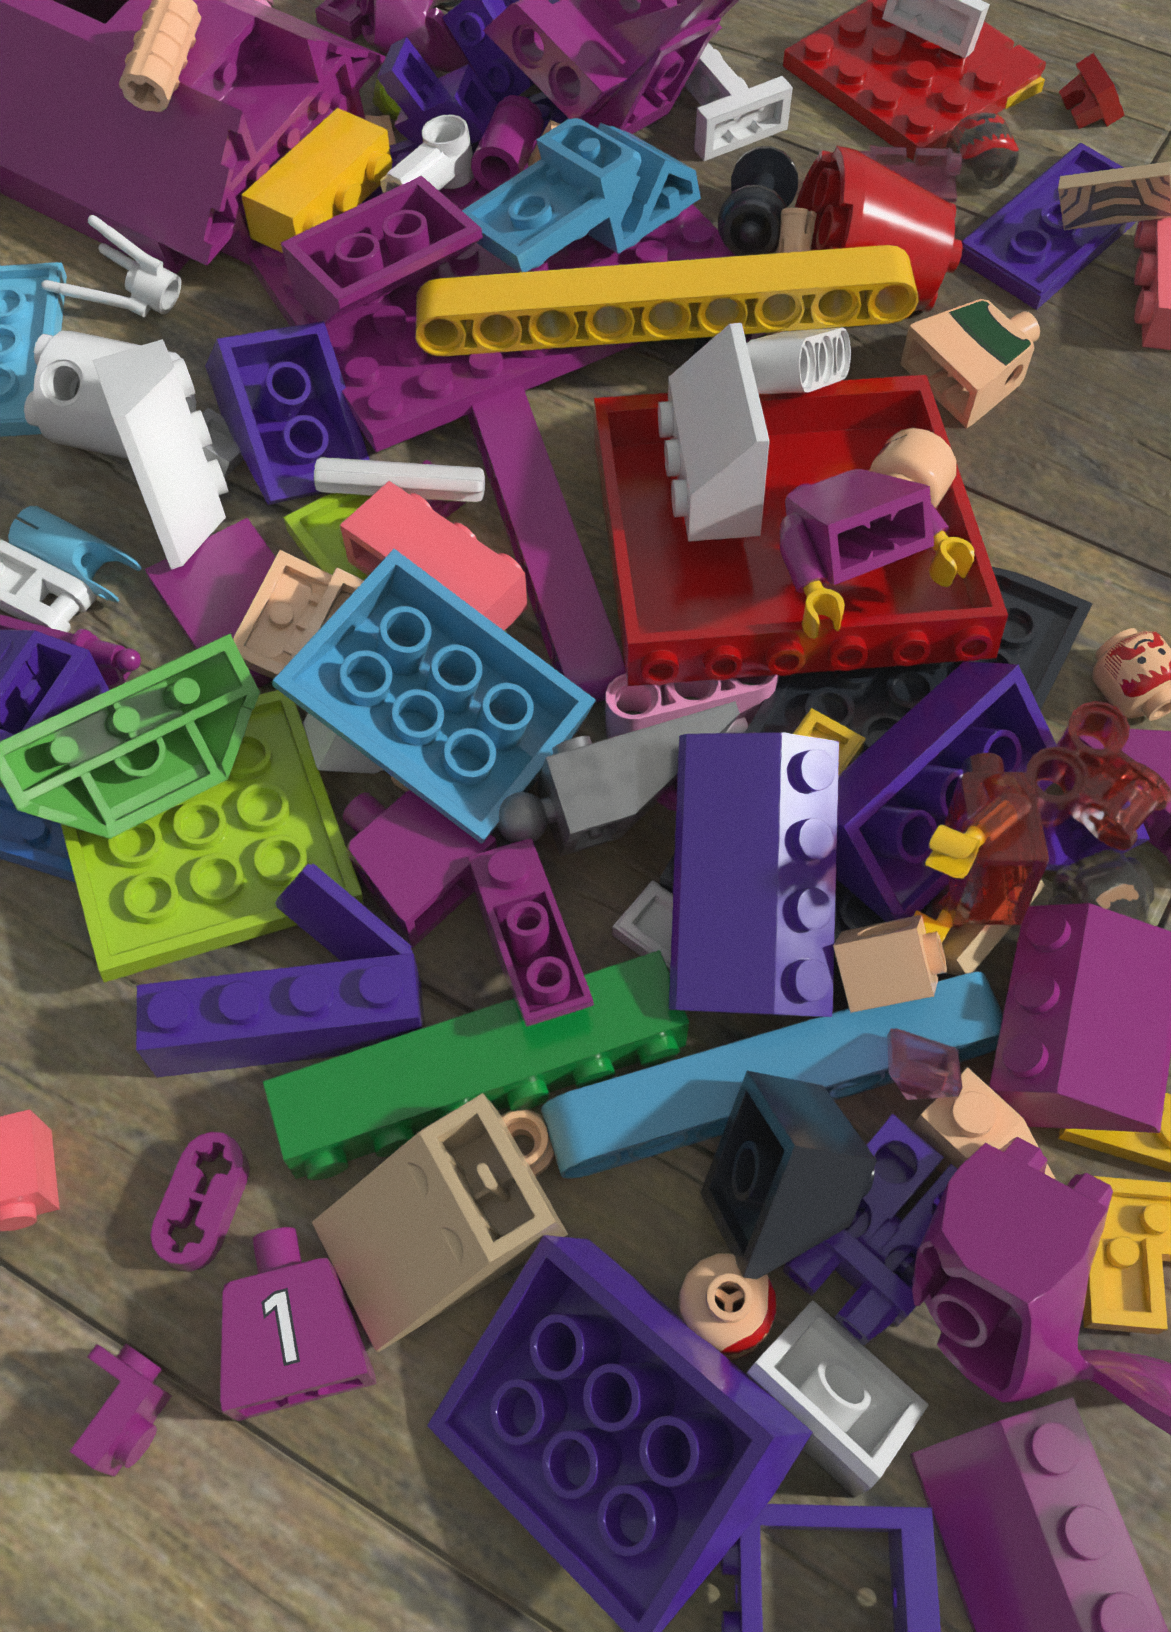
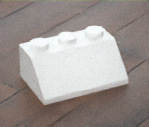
(716, 440)
(165, 445)

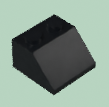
(784, 1172)

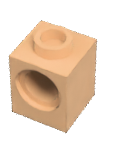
(889, 963)

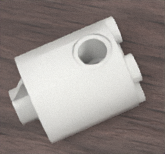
(69, 395)

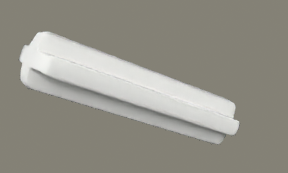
(426, 480)

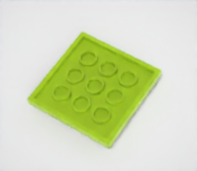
(216, 861)

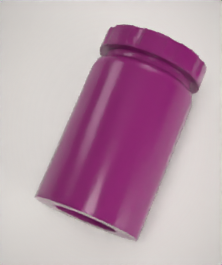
(507, 141)

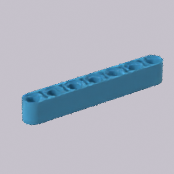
(695, 1094)

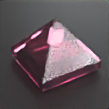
(923, 1066)

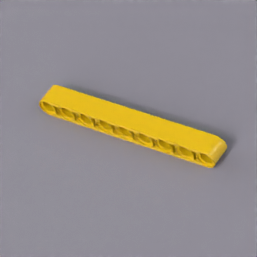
(665, 300)

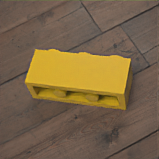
(318, 178)

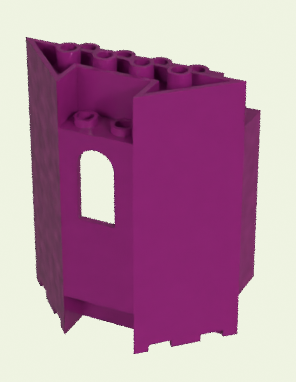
(172, 174)

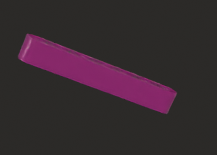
(546, 543)

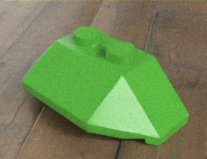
(135, 744)

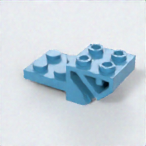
(583, 185)

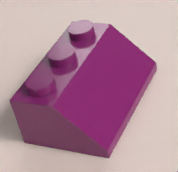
(376, 248)
(1086, 1021)
(1035, 1528)

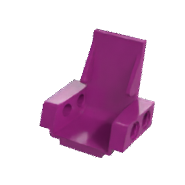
(609, 57)

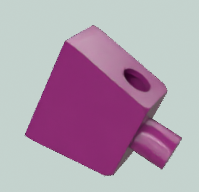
(411, 861)

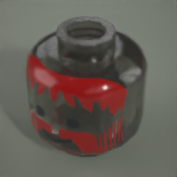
(986, 150)

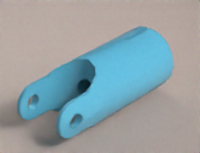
(66, 547)

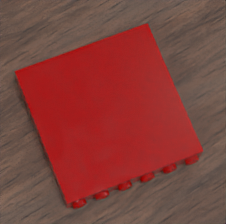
(730, 602)

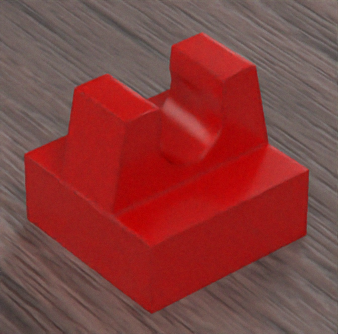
(1094, 92)

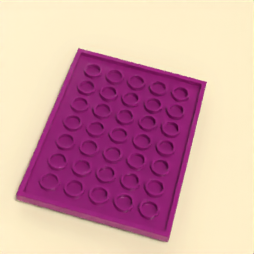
(406, 391)

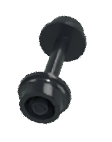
(761, 188)

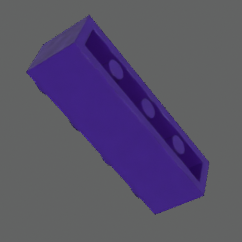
(276, 1014)

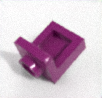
(125, 1421)

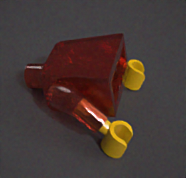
(988, 848)

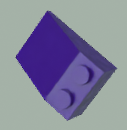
(284, 406)

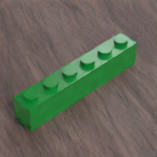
(404, 1084)

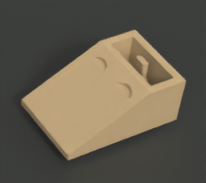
(436, 1222)

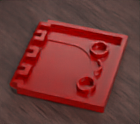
(905, 84)

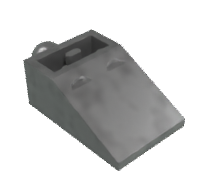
(606, 786)

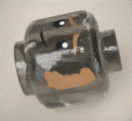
(1105, 881)

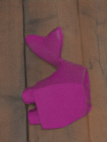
(420, 24)
(1011, 1279)

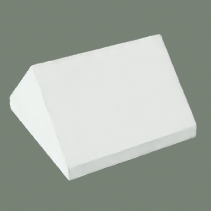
(842, 1395)

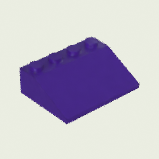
(615, 1432)

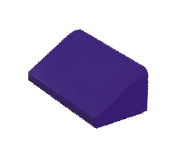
(337, 918)

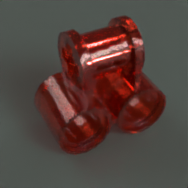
(1098, 780)

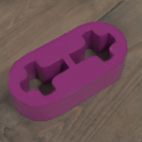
(186, 1194)

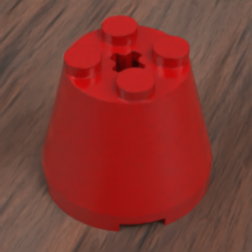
(874, 206)

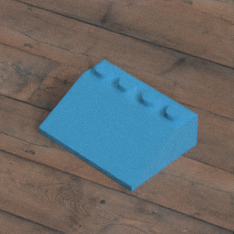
(435, 694)

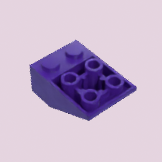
(42, 679)

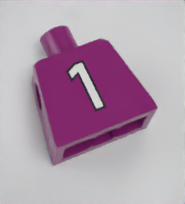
(287, 1333)

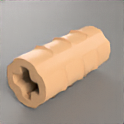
(159, 53)

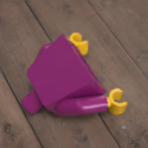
(858, 526)

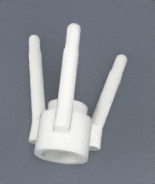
(146, 279)

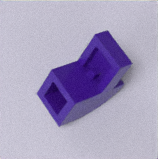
(425, 96)

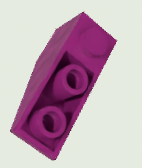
(528, 932)

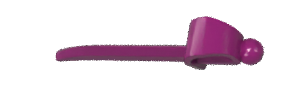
(111, 659)

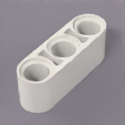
(800, 360)

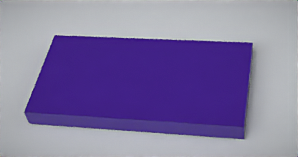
(1025, 240)

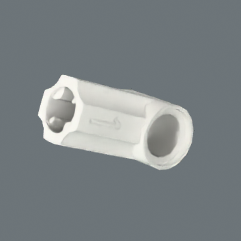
(441, 159)

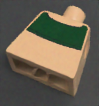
(971, 356)

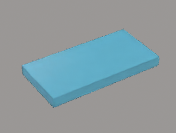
(24, 316)

